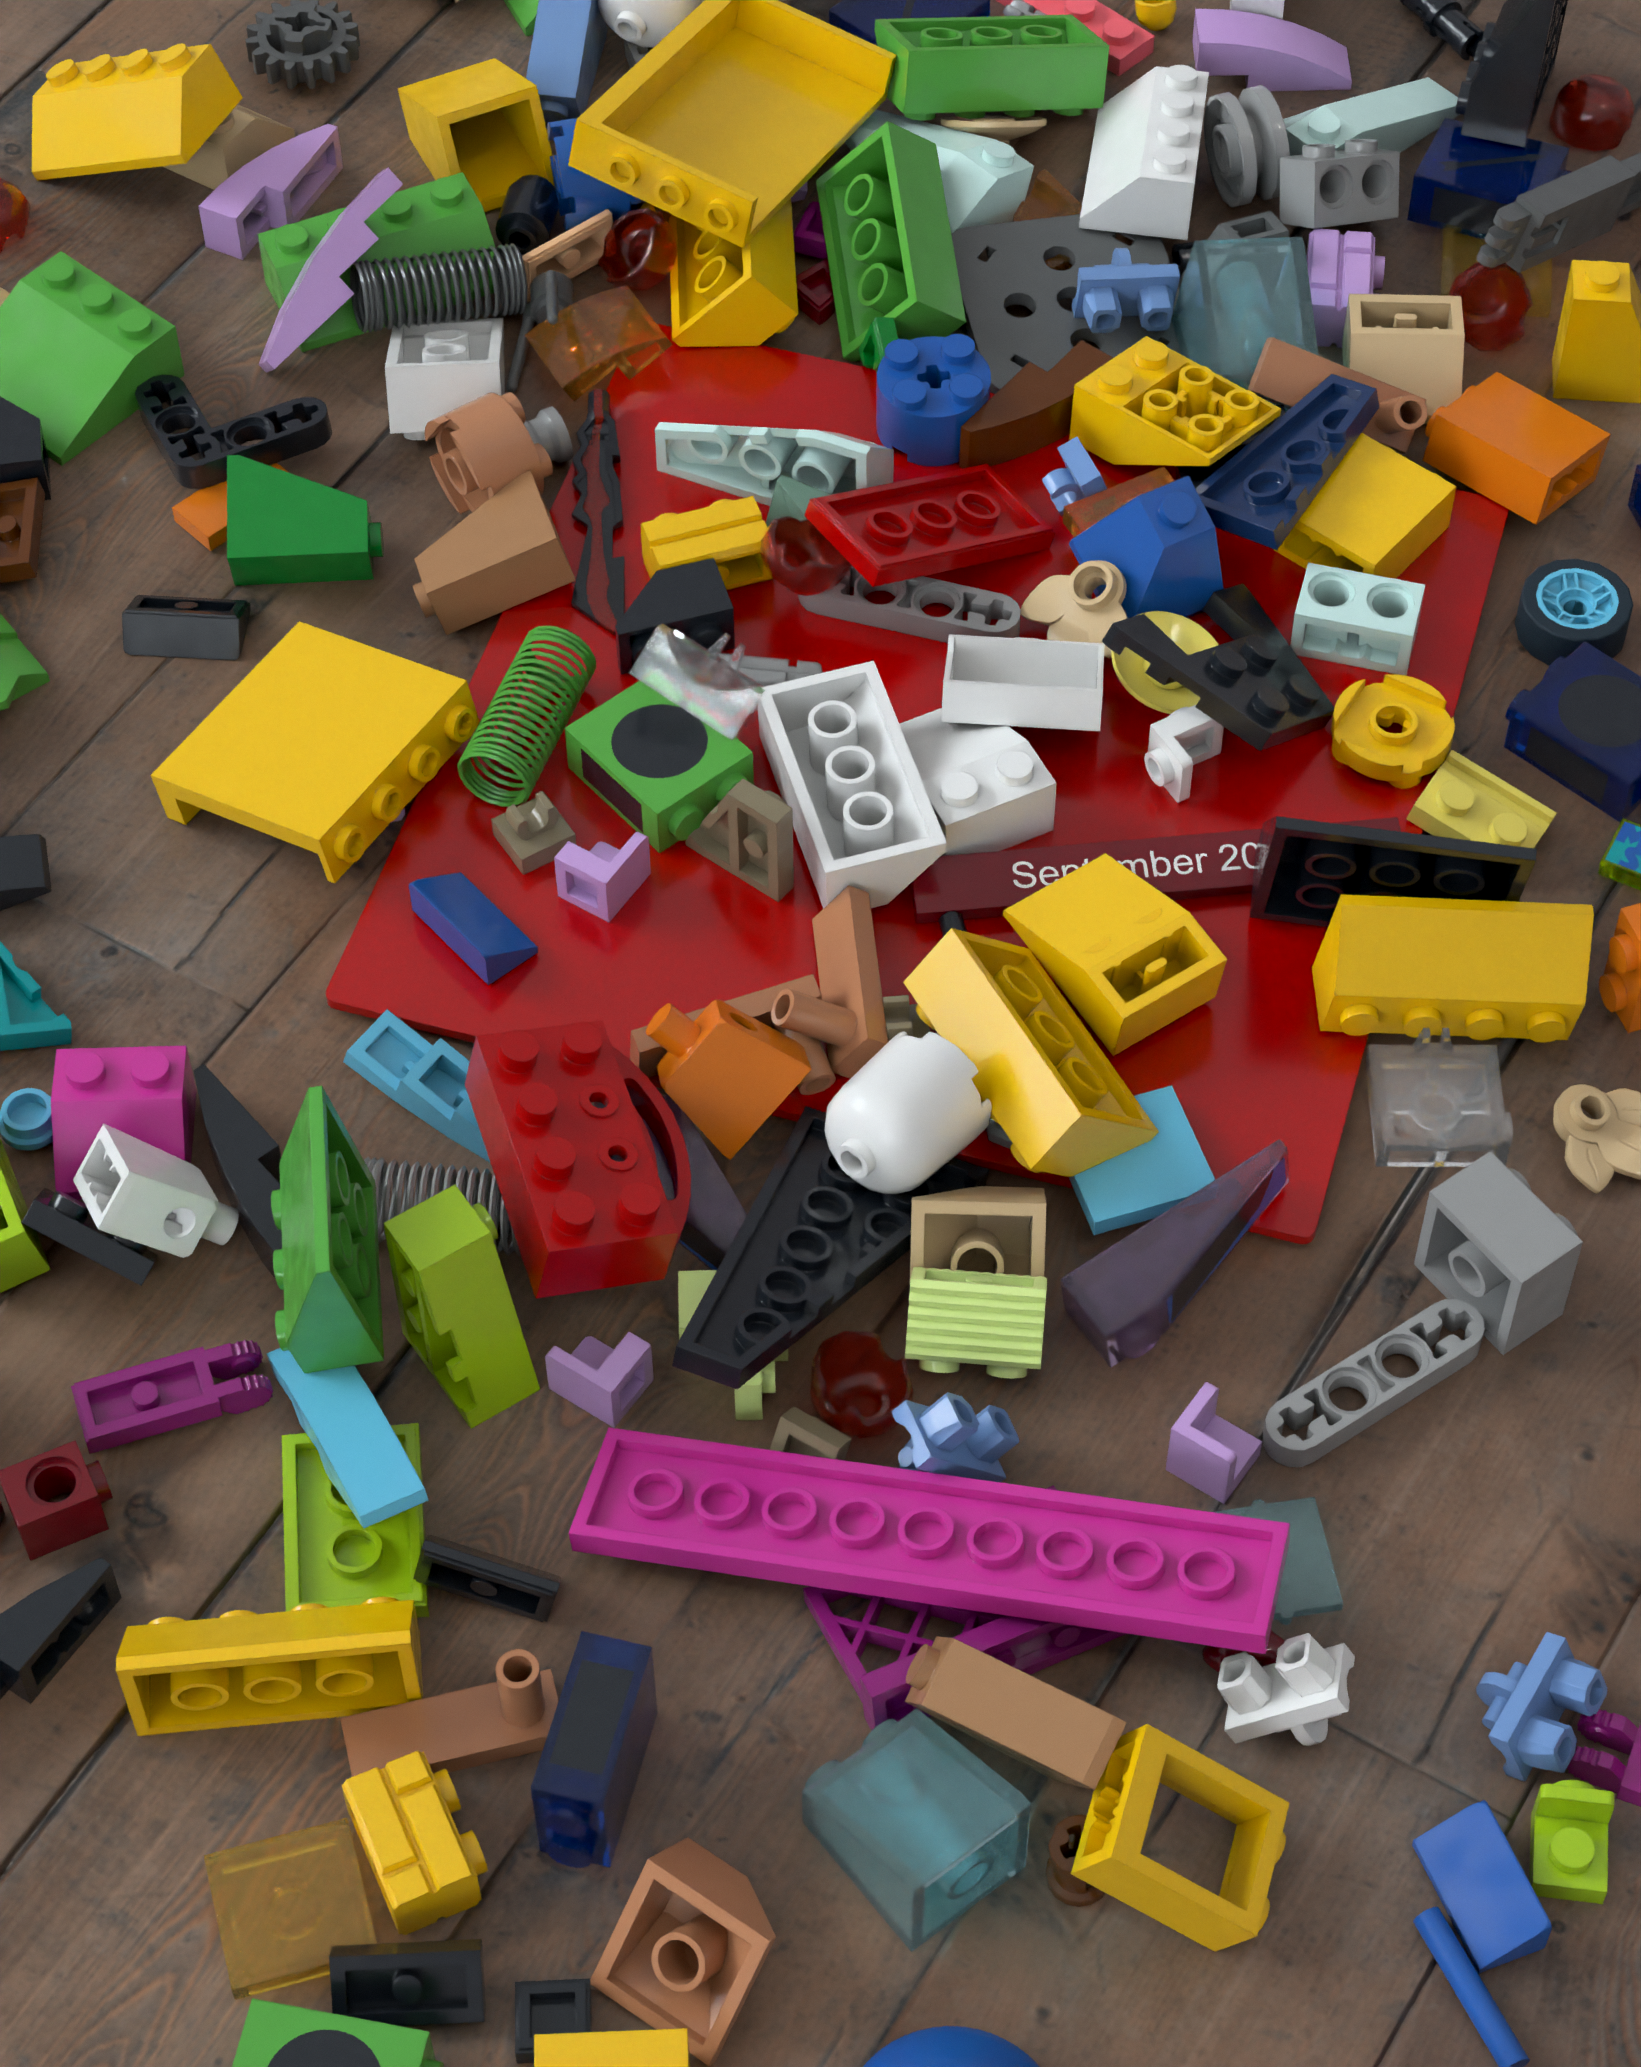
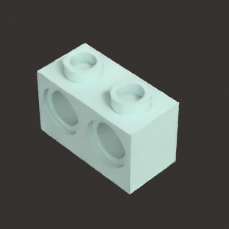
(1357, 619)

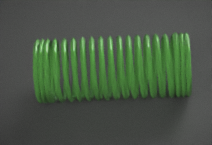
(548, 679)

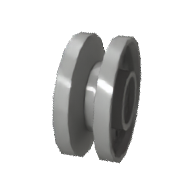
(1245, 144)

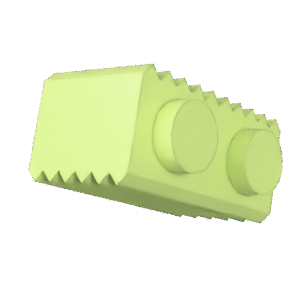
(975, 1321)

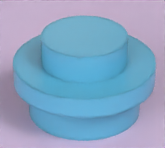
(26, 1119)

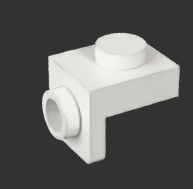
(1177, 745)

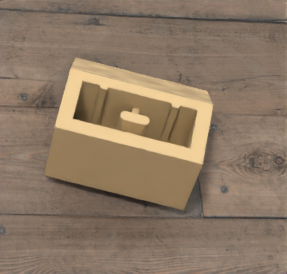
(1408, 343)

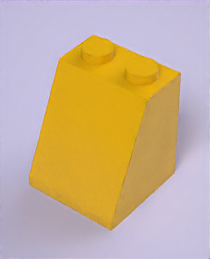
(479, 124)

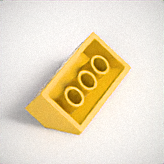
(129, 111)
(732, 291)
(1453, 966)
(1031, 1053)
(270, 1666)

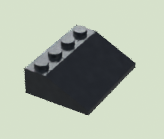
(1511, 71)
(1310, 863)

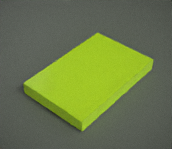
(327, 1549)

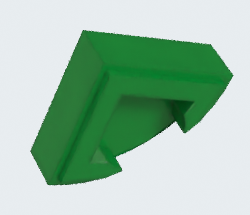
(878, 336)

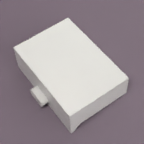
(1023, 682)

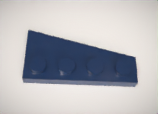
(1285, 466)

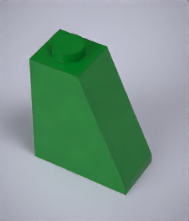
(295, 528)

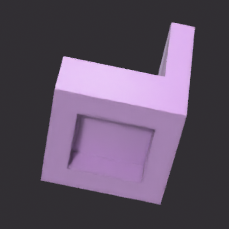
(604, 876)
(600, 1377)
(1210, 1449)

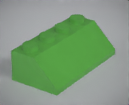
(993, 65)
(410, 222)
(890, 239)

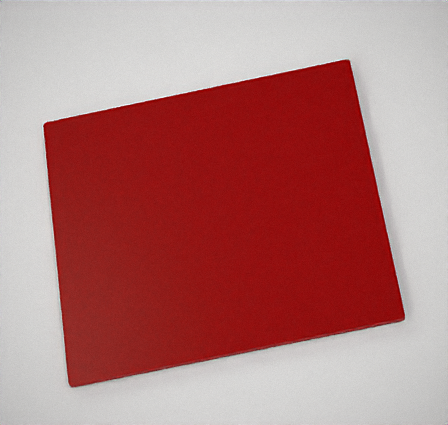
(694, 933)

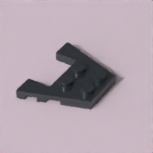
(1246, 684)

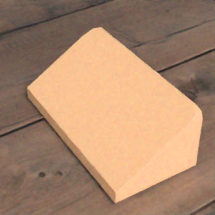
(571, 251)

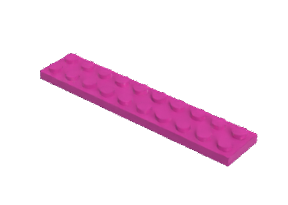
(935, 1539)

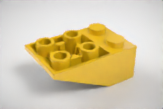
(1163, 410)
(1119, 950)

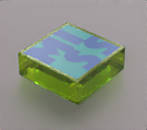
(1623, 855)

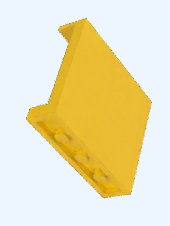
(320, 745)

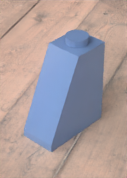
(566, 55)

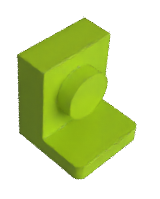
(1570, 1841)

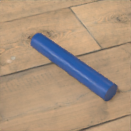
(1470, 1989)

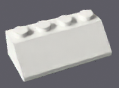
(1147, 155)
(849, 782)

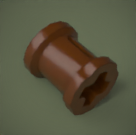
(1059, 1866)

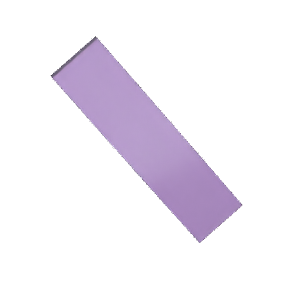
(318, 287)

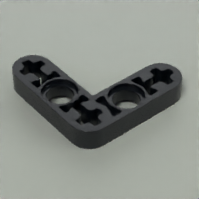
(284, 428)

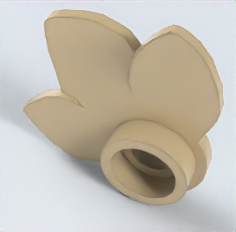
(1067, 604)
(1602, 1143)

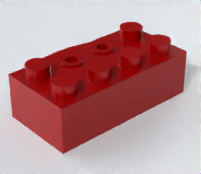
(571, 1206)

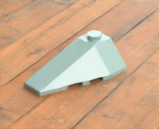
(1390, 115)
(979, 174)
(753, 458)

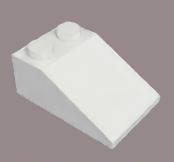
(441, 369)
(981, 783)

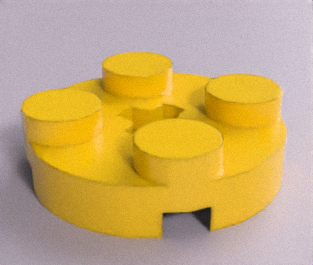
(1385, 755)

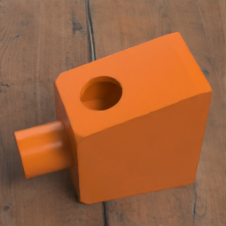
(726, 1070)

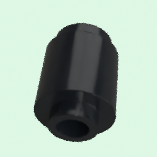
(527, 213)

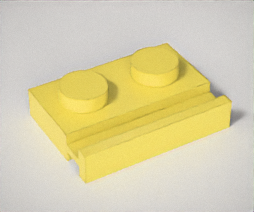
(1478, 806)

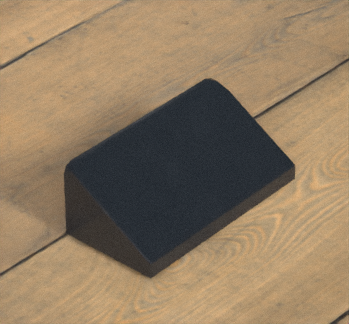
(185, 627)
(487, 1578)

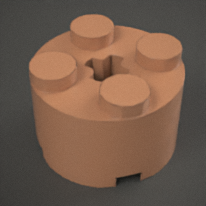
(484, 450)

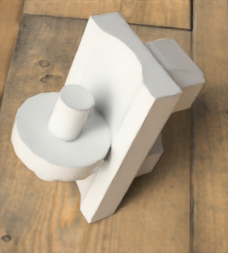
(1291, 1694)

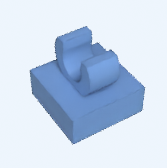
(1076, 480)

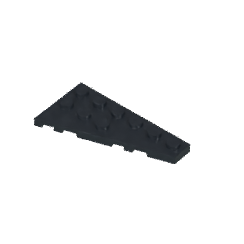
(800, 1256)

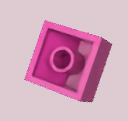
(130, 1088)

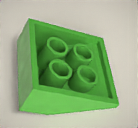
(79, 353)
(327, 1244)

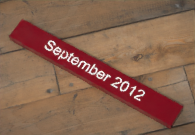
(1175, 865)

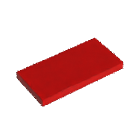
(929, 524)

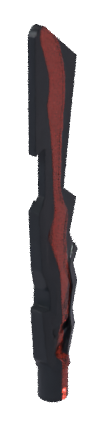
(600, 577)

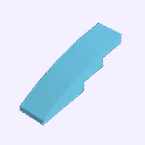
(419, 1078)
(351, 1438)

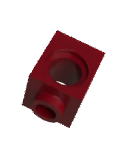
(55, 1525)

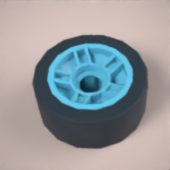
(1572, 605)

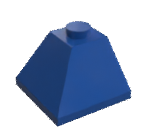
(1161, 547)

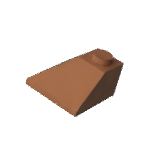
(687, 1947)

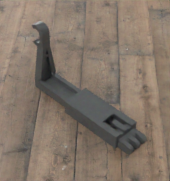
(1562, 213)

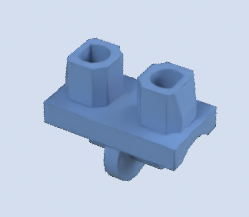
(1126, 290)
(955, 1440)
(1530, 1703)

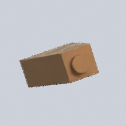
(493, 559)
(1013, 1712)

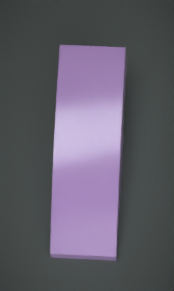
(1268, 52)
(270, 191)

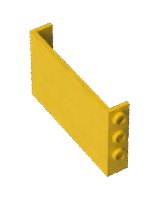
(732, 113)

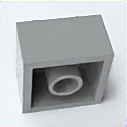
(1498, 1250)

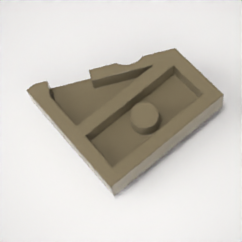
(750, 838)

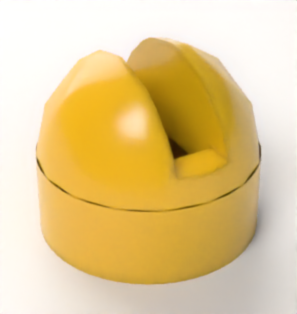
(1155, 13)

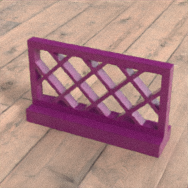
(1013, 1640)

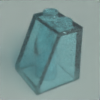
(1238, 298)
(918, 1824)

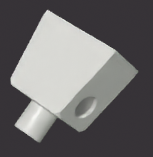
(150, 1195)

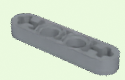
(906, 613)
(1367, 1374)

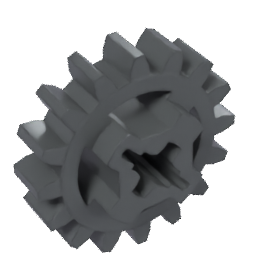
(302, 42)

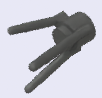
(548, 295)

